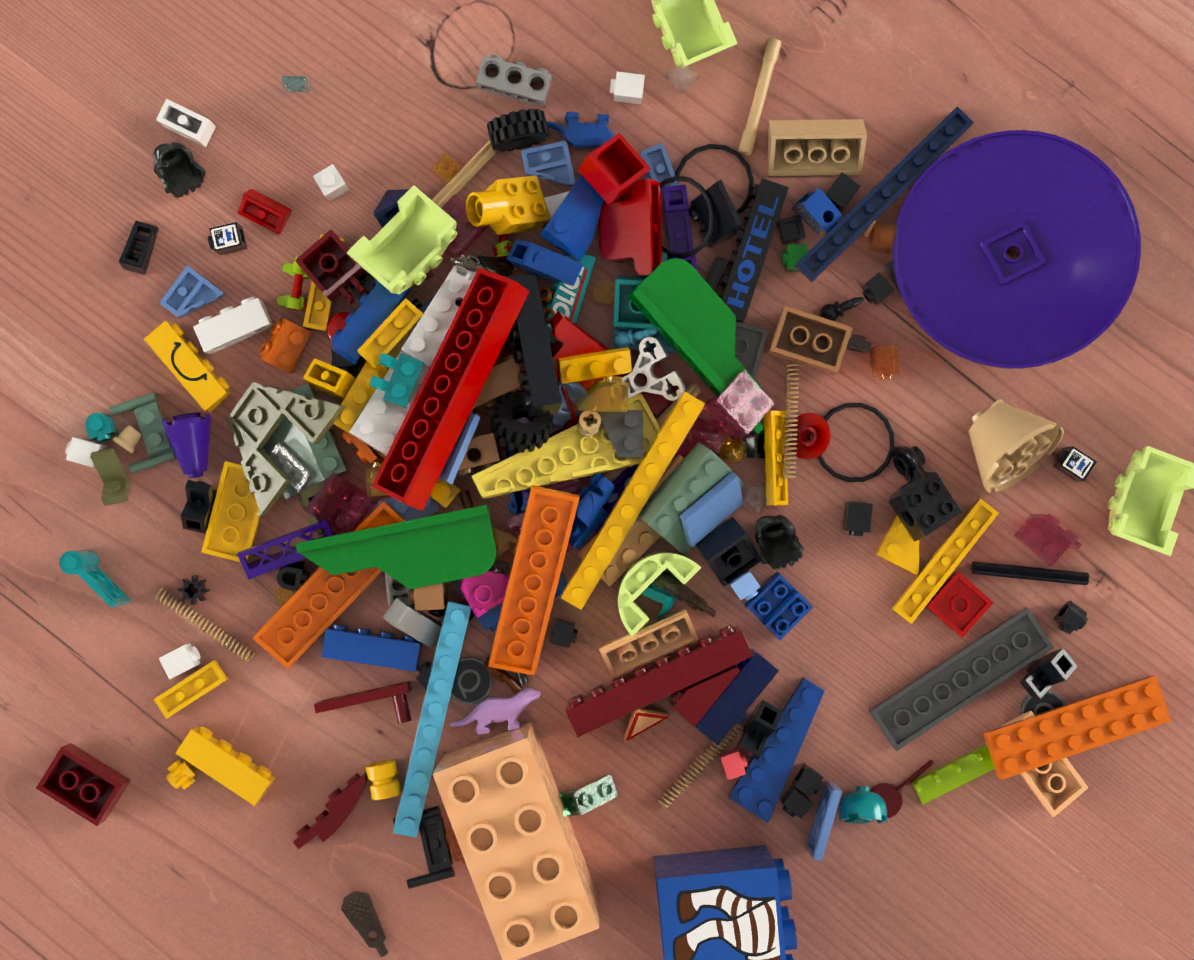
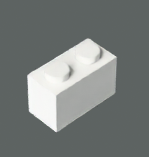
(186, 123)

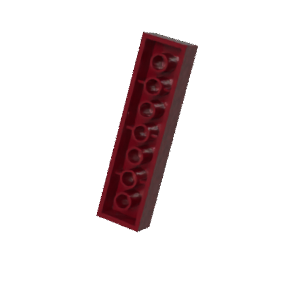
(658, 680)

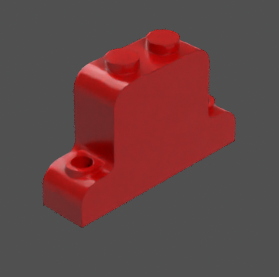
(633, 228)
(573, 341)

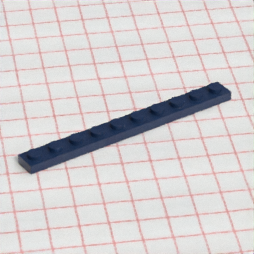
(884, 194)

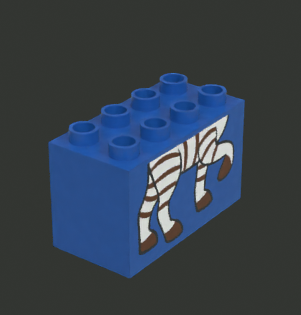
(724, 905)

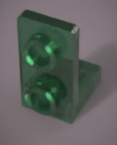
(589, 797)

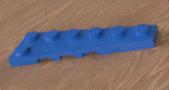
(766, 777)

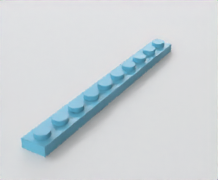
(432, 719)

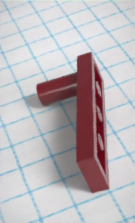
(396, 691)

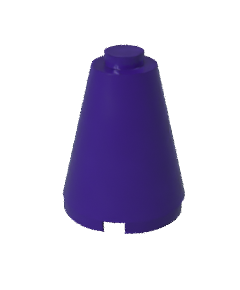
(190, 441)

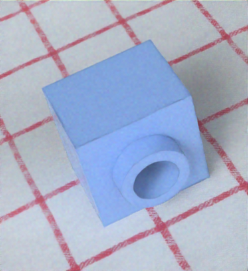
(745, 586)

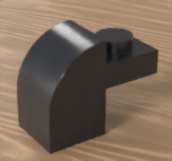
(198, 506)
(1046, 672)
(758, 728)

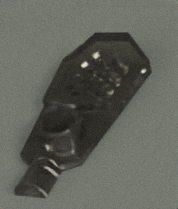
(492, 264)
(674, 587)
(368, 923)

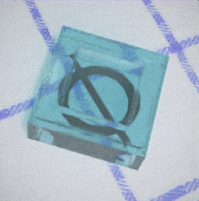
(296, 83)

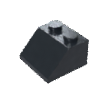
(728, 551)

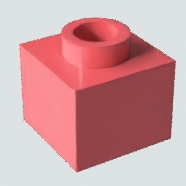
(733, 763)

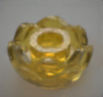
(732, 450)

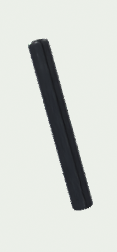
(1030, 573)

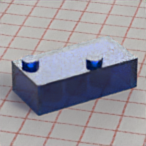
(737, 697)

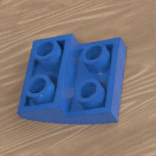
(778, 605)

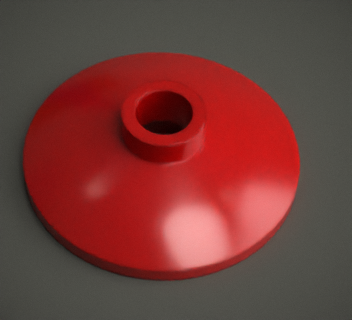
(807, 425)

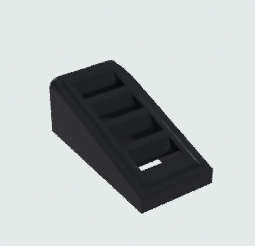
(131, 245)

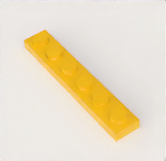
(361, 392)
(945, 560)

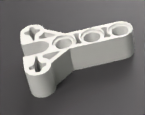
(645, 365)

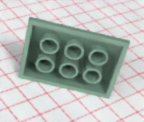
(321, 457)
(684, 487)

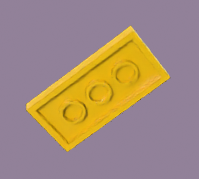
(233, 516)

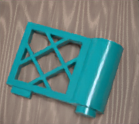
(86, 566)

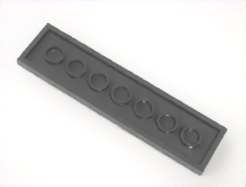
(961, 678)

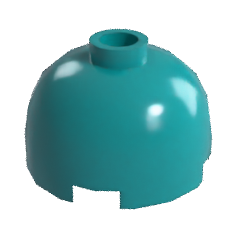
(862, 807)

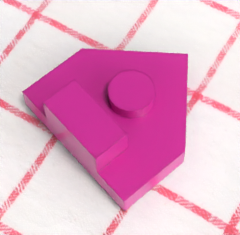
(484, 591)

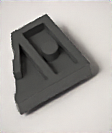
(624, 432)

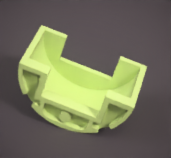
(692, 29)
(407, 243)
(1149, 499)
(641, 575)

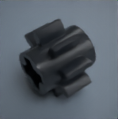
(188, 594)

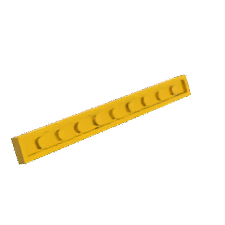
(632, 500)

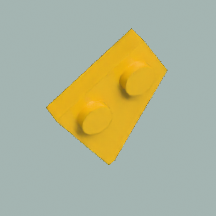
(900, 547)

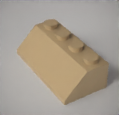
(816, 147)

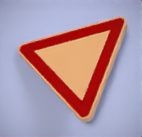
(642, 721)

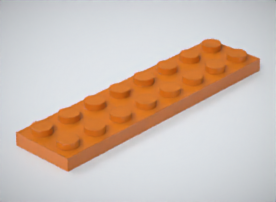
(533, 580)
(318, 601)
(1077, 727)

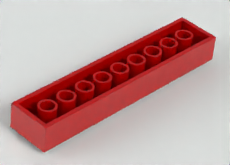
(450, 388)

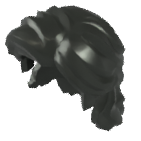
(177, 169)
(777, 541)

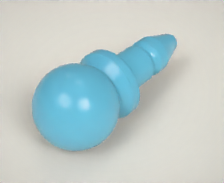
(625, 339)

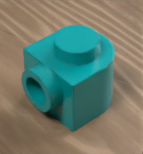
(100, 427)

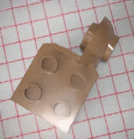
(489, 455)

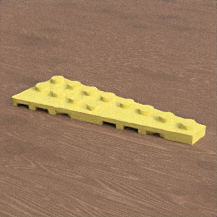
(563, 458)

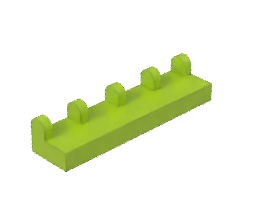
(953, 774)

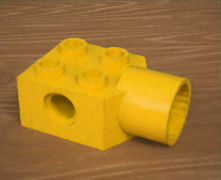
(509, 206)

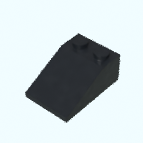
(726, 217)

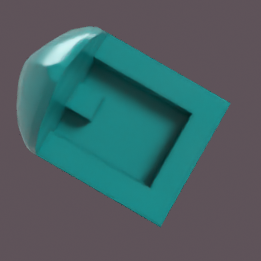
(661, 596)

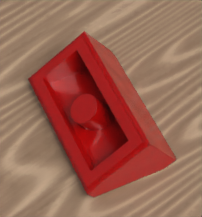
(264, 211)

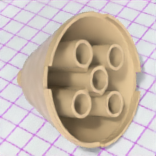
(1010, 443)

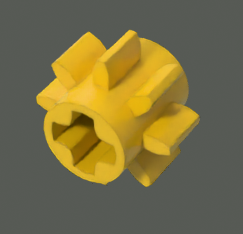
(181, 774)

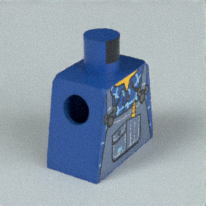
(813, 208)

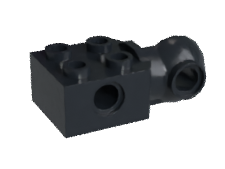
(923, 501)

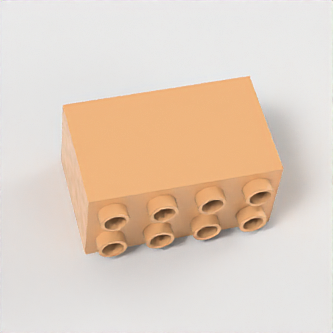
(518, 842)

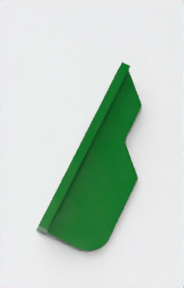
(692, 322)
(413, 551)

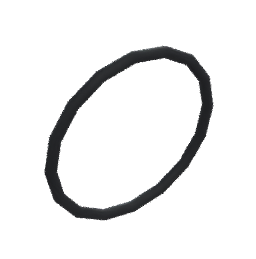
(730, 150)
(711, 211)
(888, 458)

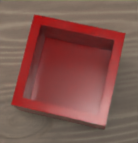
(613, 168)

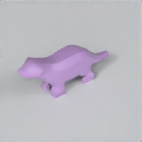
(499, 710)

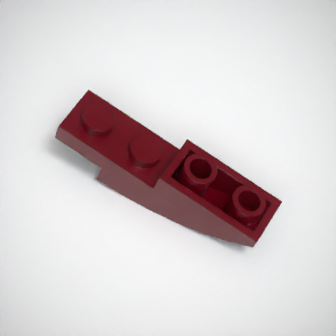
(339, 807)

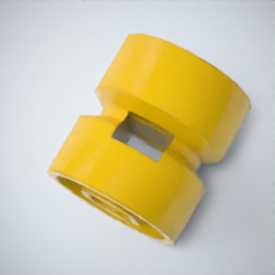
(383, 779)

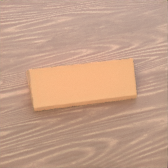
(648, 643)
(1053, 783)

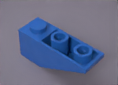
(544, 262)

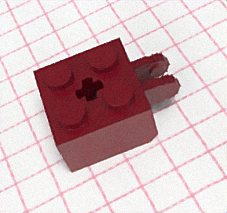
(335, 280)

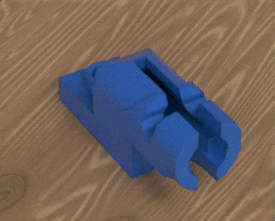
(589, 509)

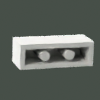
(233, 325)

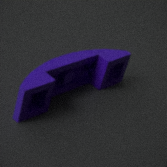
(678, 221)

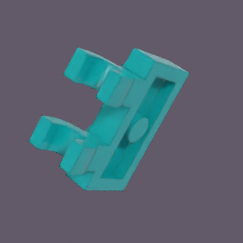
(402, 381)

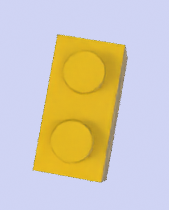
(329, 379)

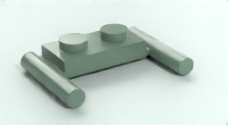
(152, 430)

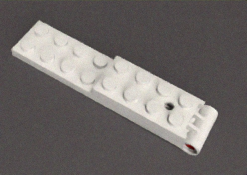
(382, 419)

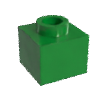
(791, 255)

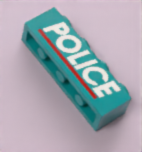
(570, 298)

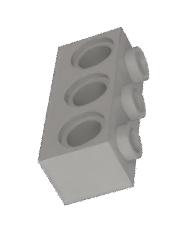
(521, 91)

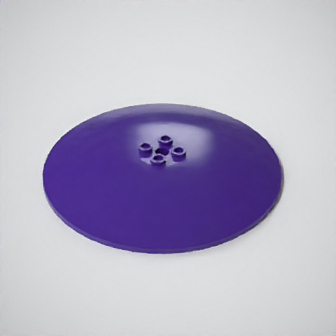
(1027, 194)

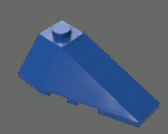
(575, 220)

